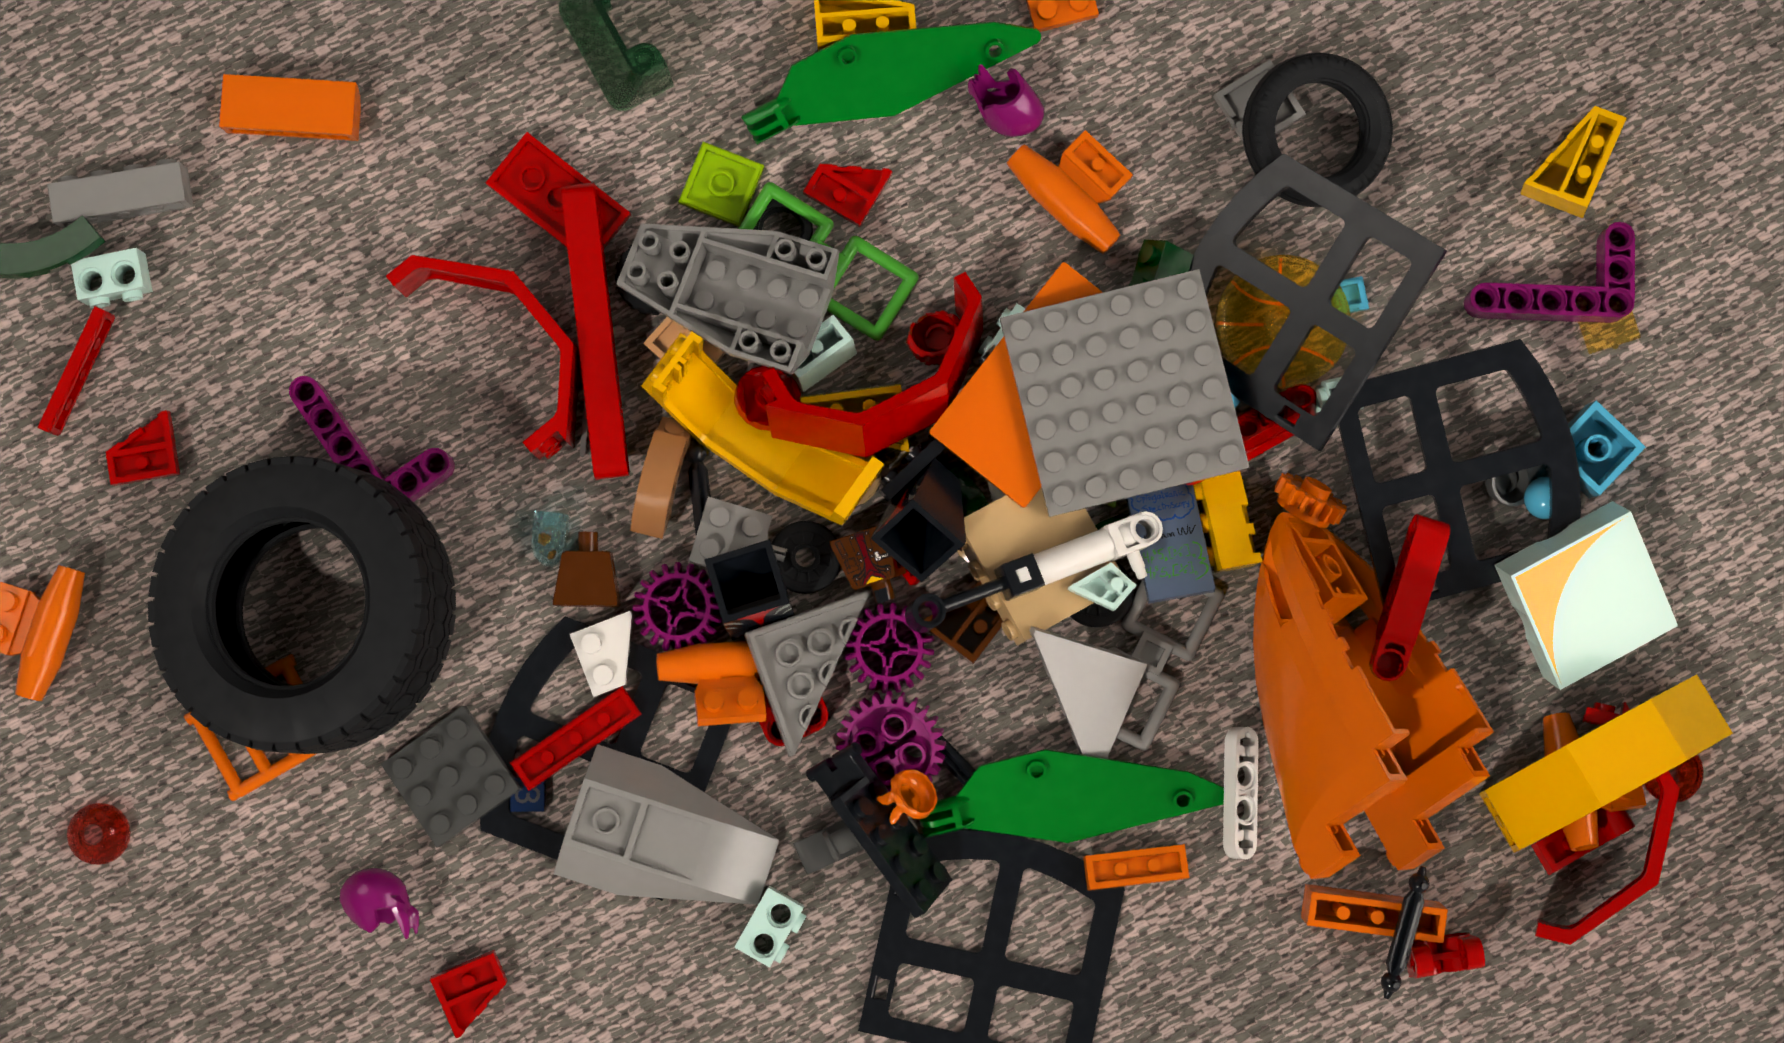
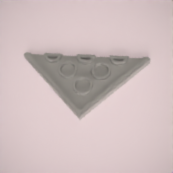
(799, 659)
(1091, 687)

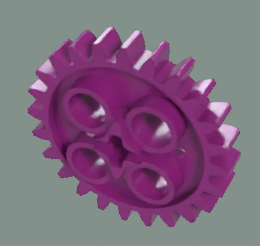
(873, 720)

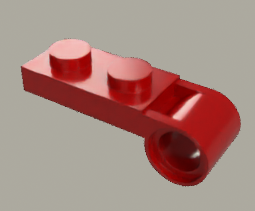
(1556, 853)

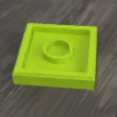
(721, 184)

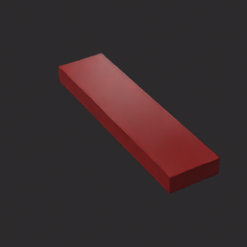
(76, 371)
(576, 738)

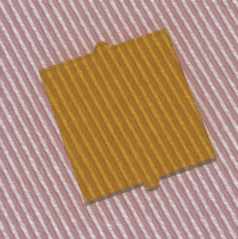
(1607, 335)

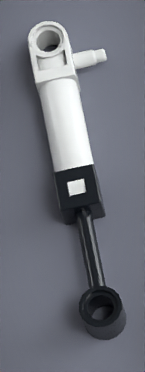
(1053, 564)

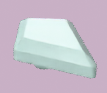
(1104, 587)

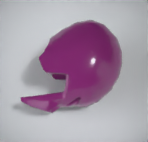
(1011, 108)
(376, 898)

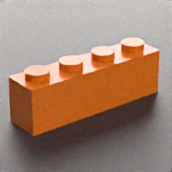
(1368, 912)

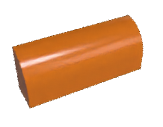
(290, 107)

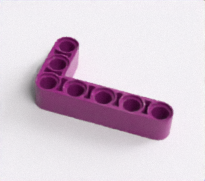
(1565, 295)
(359, 456)

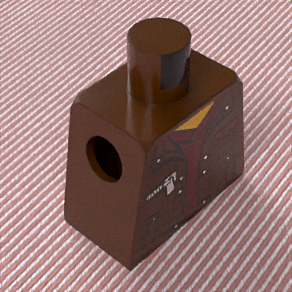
(867, 564)

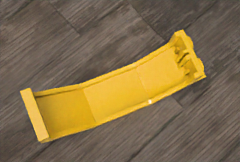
(704, 405)
(1606, 763)

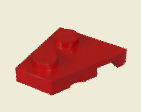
(847, 190)
(145, 454)
(468, 989)

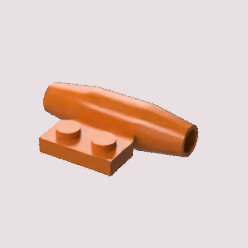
(1075, 187)
(40, 628)
(725, 679)
(1583, 833)

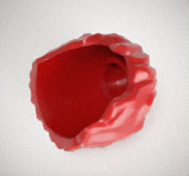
(931, 336)

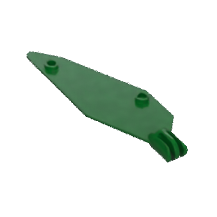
(884, 73)
(1068, 797)

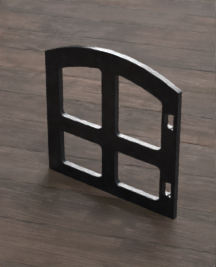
(1312, 304)
(1444, 477)
(517, 720)
(990, 966)

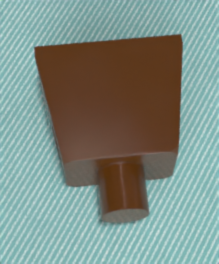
(587, 576)

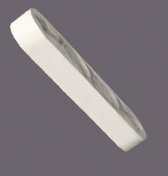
(1236, 792)

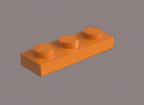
(1136, 867)

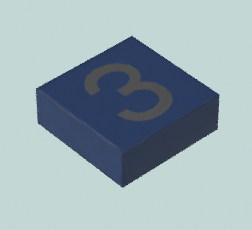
(529, 800)

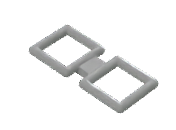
(1155, 650)

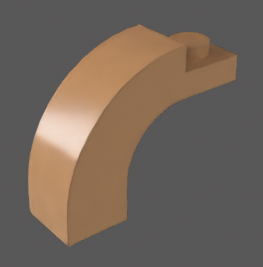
(659, 478)

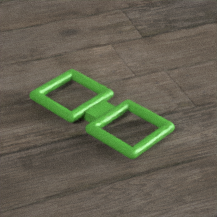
(854, 245)

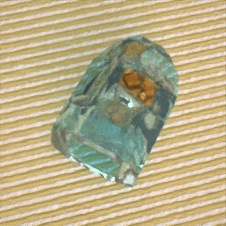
(549, 536)

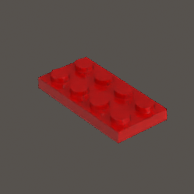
(532, 183)

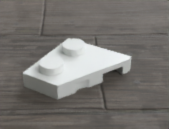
(605, 652)

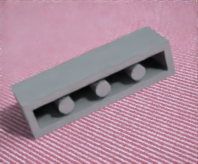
(120, 194)

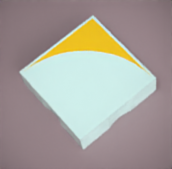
(1587, 595)

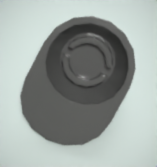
(1510, 488)

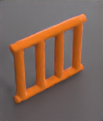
(266, 771)

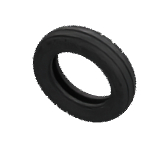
(1347, 78)

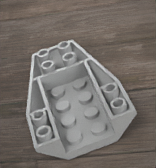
(736, 288)
(660, 837)

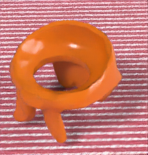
(912, 794)

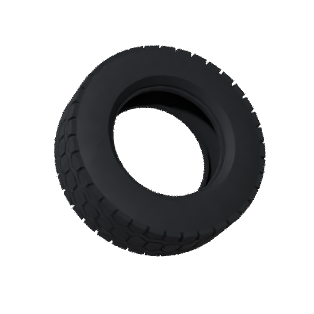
(204, 588)

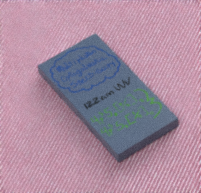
(1179, 560)

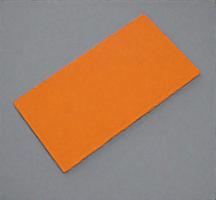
(986, 416)

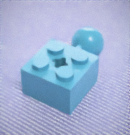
(1613, 453)

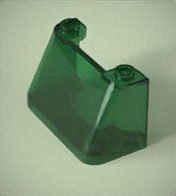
(623, 74)

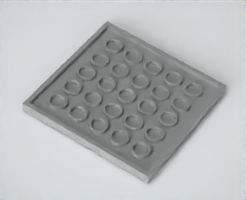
(1124, 393)

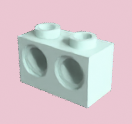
(111, 269)
(764, 923)

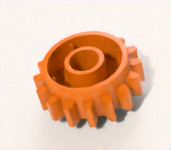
(1309, 500)

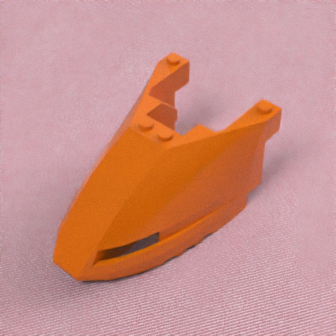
(1338, 730)

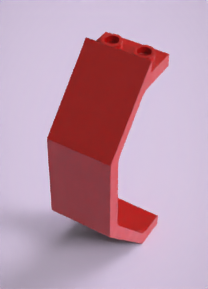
(892, 419)
(562, 426)
(1650, 876)

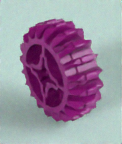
(652, 599)
(886, 676)

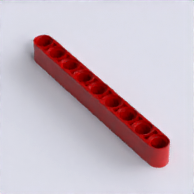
(595, 331)

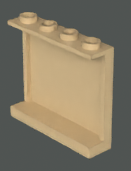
(1007, 532)

